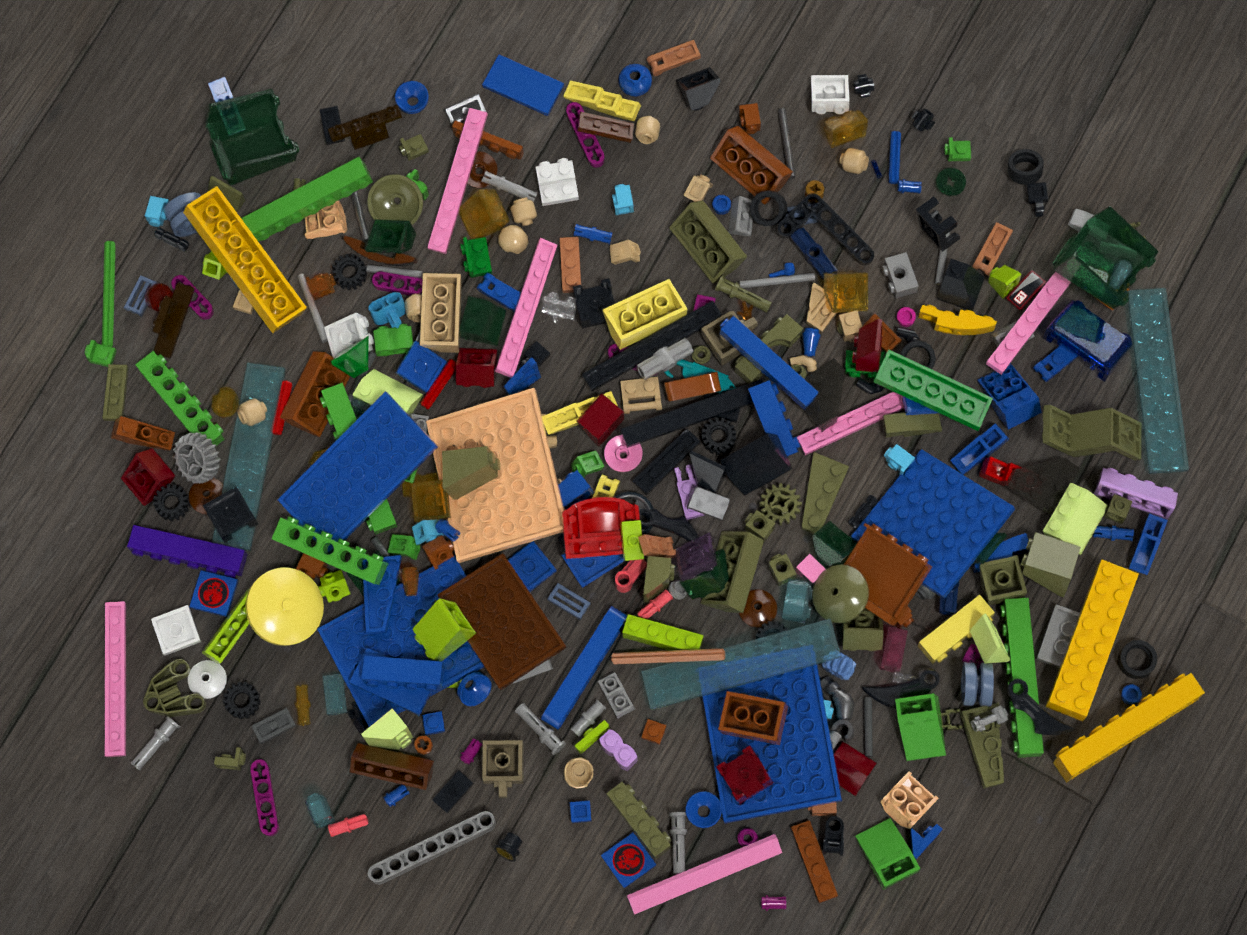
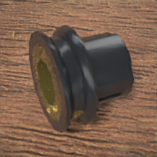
(509, 847)

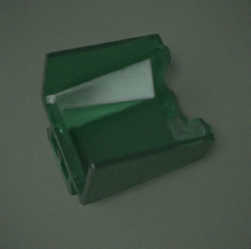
(248, 136)
(1095, 249)

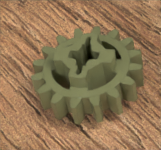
(788, 500)

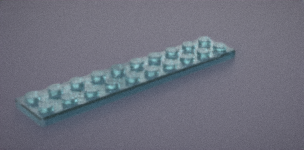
(1157, 381)
(252, 447)
(742, 664)

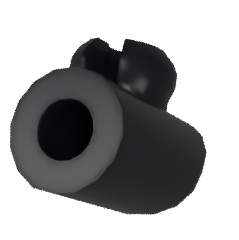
(870, 388)

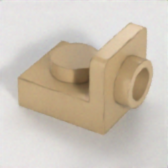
(698, 188)

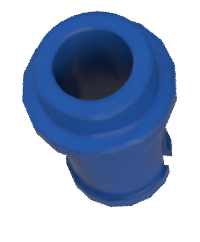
(909, 186)
(445, 528)
(396, 795)

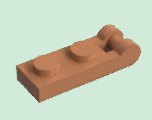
(673, 57)
(993, 248)
(657, 546)

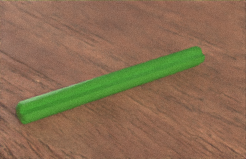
(108, 293)

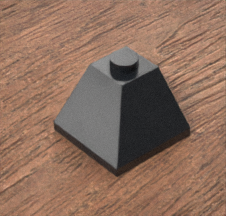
(698, 88)
(961, 285)
(707, 473)

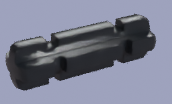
(172, 239)
(863, 511)

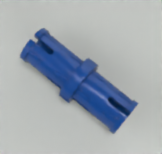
(593, 234)
(1114, 533)

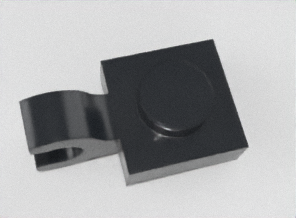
(1037, 195)
(536, 352)
(360, 722)

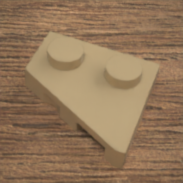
(819, 310)

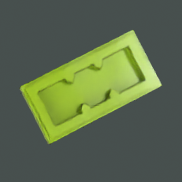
(630, 542)
(592, 736)

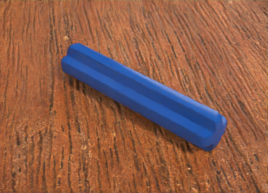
(894, 164)

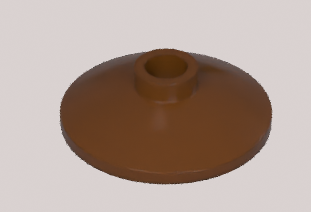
(486, 163)
(197, 490)
(768, 612)

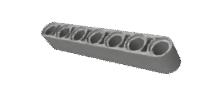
(421, 848)

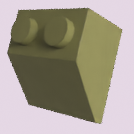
(658, 576)
(1002, 580)
(863, 632)

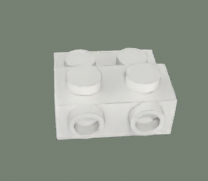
(829, 93)
(557, 182)
(347, 332)

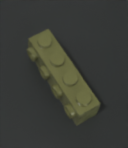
(638, 820)

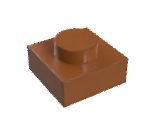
(653, 731)

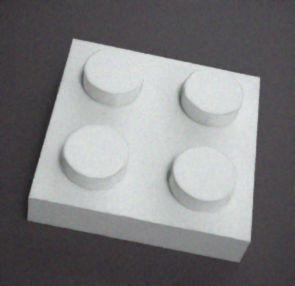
(176, 630)

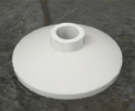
(215, 684)

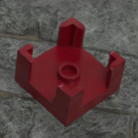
(745, 775)

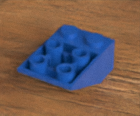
(1011, 396)

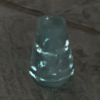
(1120, 273)

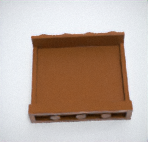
(890, 572)

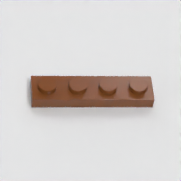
(493, 142)
(814, 861)

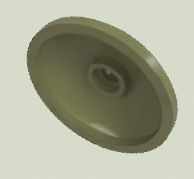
(383, 194)
(851, 594)

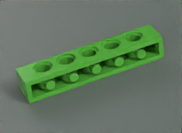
(148, 367)
(285, 534)

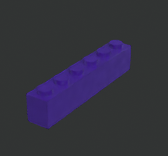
(187, 550)

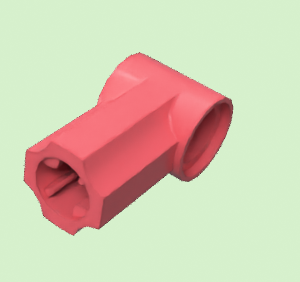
(630, 572)

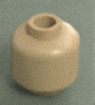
(647, 129)
(854, 161)
(523, 211)
(413, 307)
(252, 412)

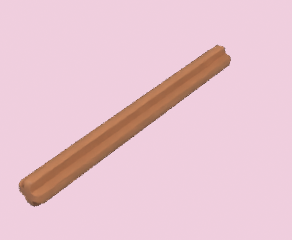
(668, 656)

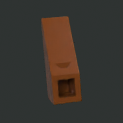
(142, 434)

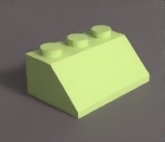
(376, 383)
(1076, 517)
(388, 733)

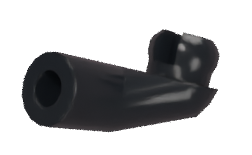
(908, 334)

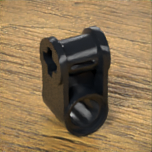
(834, 838)

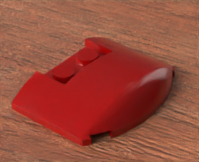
(594, 526)

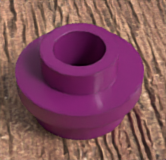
(747, 831)

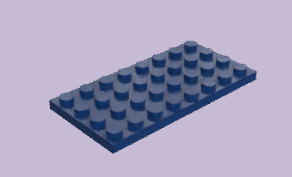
(359, 470)

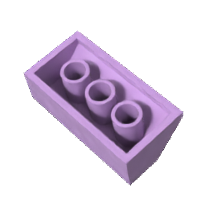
(1143, 494)

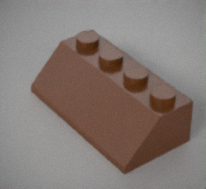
(750, 163)
(304, 405)

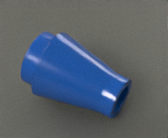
(810, 341)

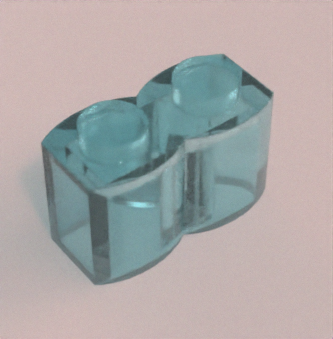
(797, 601)
(319, 810)

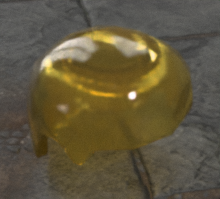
(225, 402)

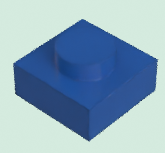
(433, 723)
(580, 811)

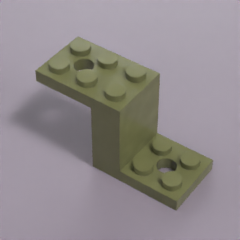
(1092, 432)

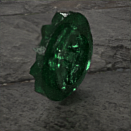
(954, 175)

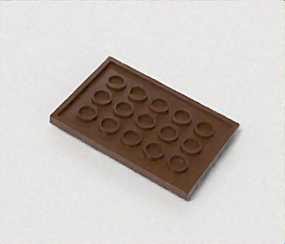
(507, 621)

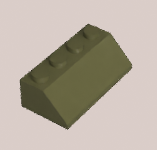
(707, 241)
(742, 556)

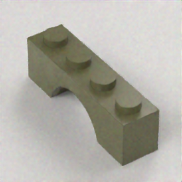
(784, 333)

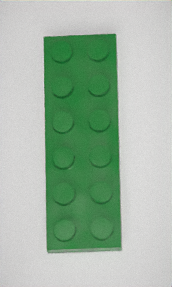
(933, 390)

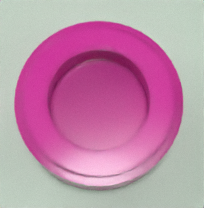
(906, 317)

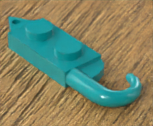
(693, 369)

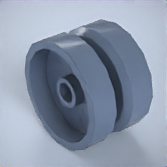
(174, 213)
(977, 684)

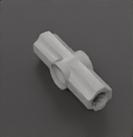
(664, 359)

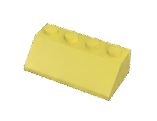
(644, 314)

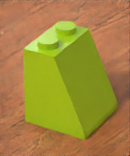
(442, 630)

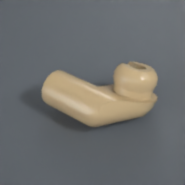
(804, 360)

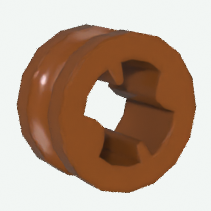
(420, 750)

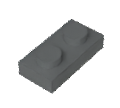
(273, 726)

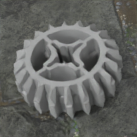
(199, 456)

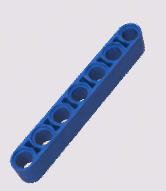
(584, 668)

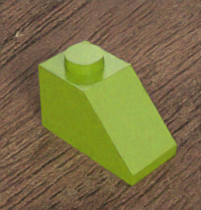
(1004, 280)

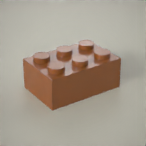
(753, 718)

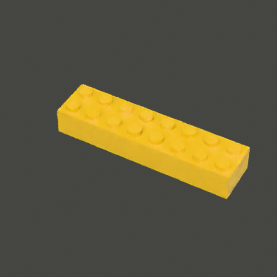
(244, 259)
(1092, 640)
(1128, 727)

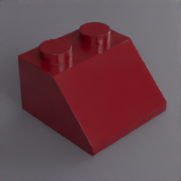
(868, 347)
(476, 367)
(147, 475)

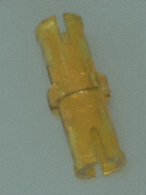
(303, 705)

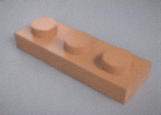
(570, 263)

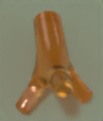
(747, 312)

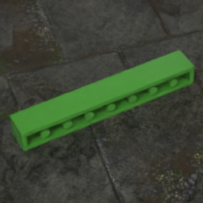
(308, 199)
(342, 417)
(1021, 666)

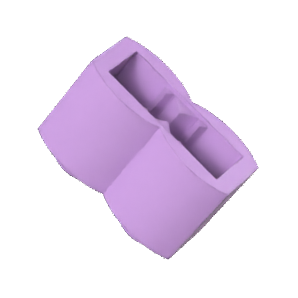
(622, 753)

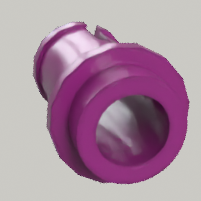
(471, 751)
(773, 902)

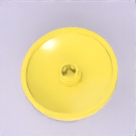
(284, 606)

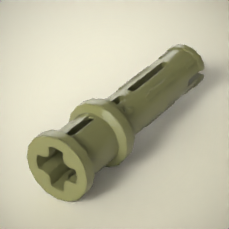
(734, 290)

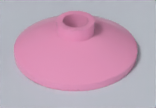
(615, 448)

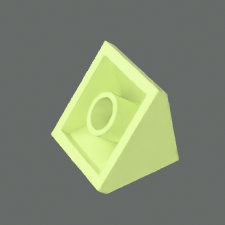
(988, 641)

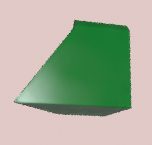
(353, 359)

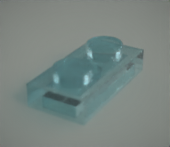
(335, 694)

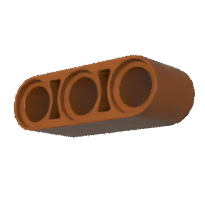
(692, 386)

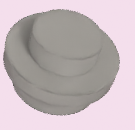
(677, 590)

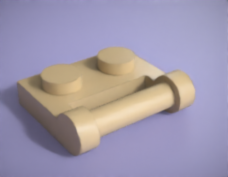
(640, 389)

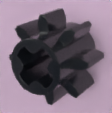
(863, 85)
(923, 119)

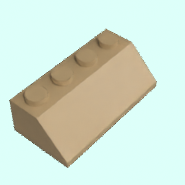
(441, 312)

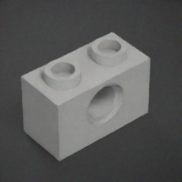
(900, 264)

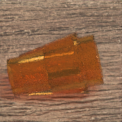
(410, 580)

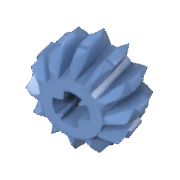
(841, 667)

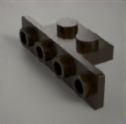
(366, 129)
(171, 319)

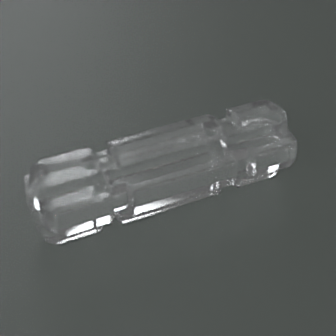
(898, 677)

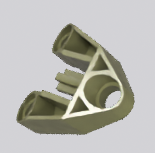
(167, 678)

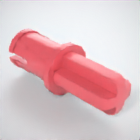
(655, 605)
(348, 825)

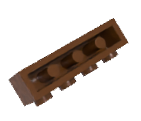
(391, 766)

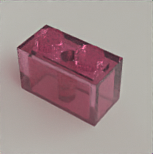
(893, 649)

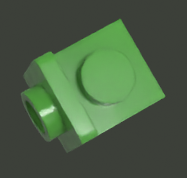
(957, 150)
(415, 176)
(99, 354)
(587, 463)
(404, 546)

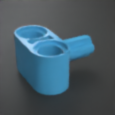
(388, 309)

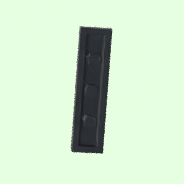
(666, 462)

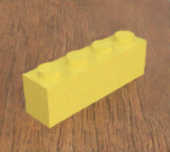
(954, 630)

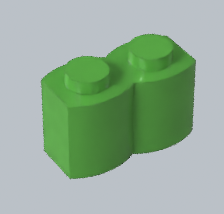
(392, 340)

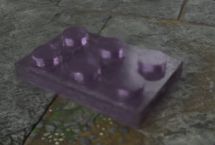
(696, 557)

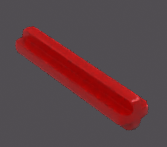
(439, 384)
(283, 399)

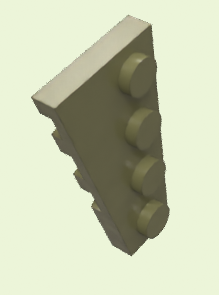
(823, 487)
(985, 746)

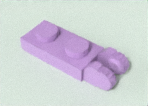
(684, 489)

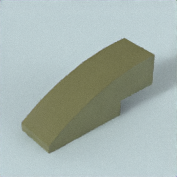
(911, 425)

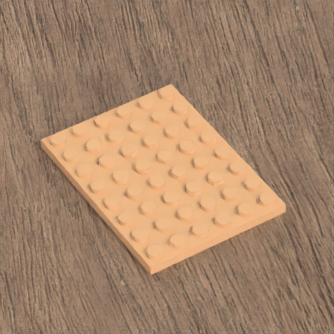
(524, 497)

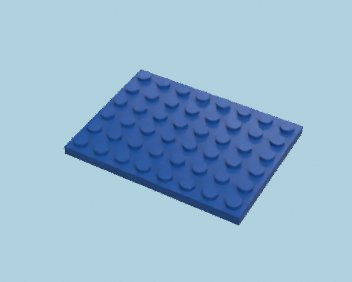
(348, 639)
(802, 763)

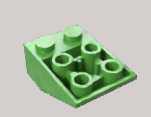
(921, 726)
(887, 853)

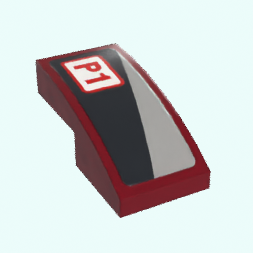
(1026, 290)

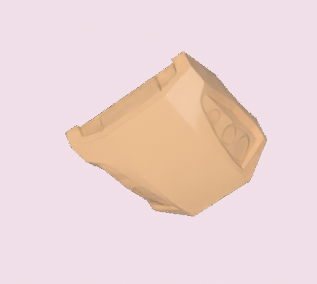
(326, 222)
(908, 801)

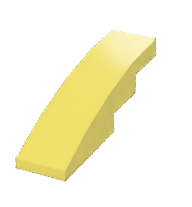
(602, 101)
(567, 416)

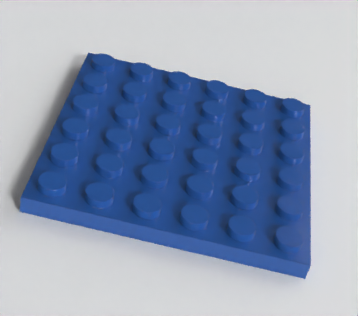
(940, 518)

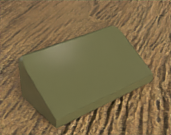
(234, 196)

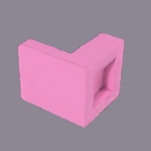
(810, 568)

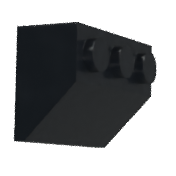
(757, 463)

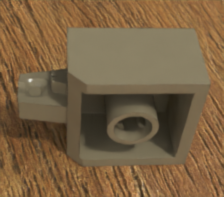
(720, 346)
(503, 775)

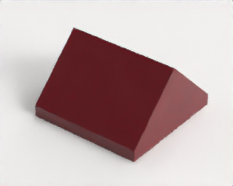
(601, 419)
(852, 768)

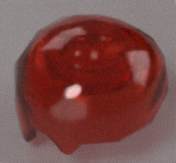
(156, 294)

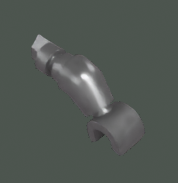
(844, 706)

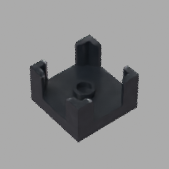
(931, 226)
(592, 301)
(229, 513)

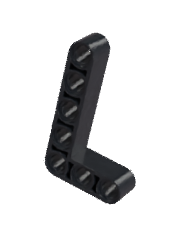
(828, 225)

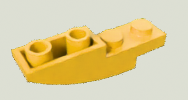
(965, 324)

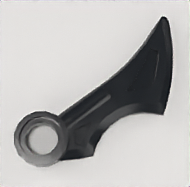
(678, 526)
(915, 687)
(1043, 721)

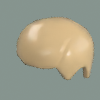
(513, 239)
(578, 772)

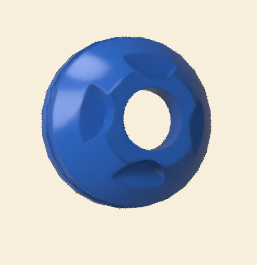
(635, 87)
(409, 90)
(477, 692)
(703, 799)

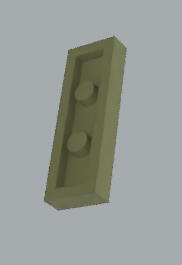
(115, 392)

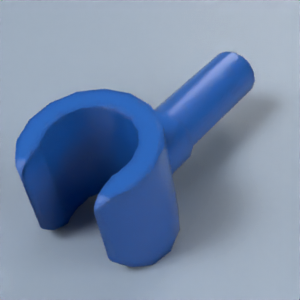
(789, 269)

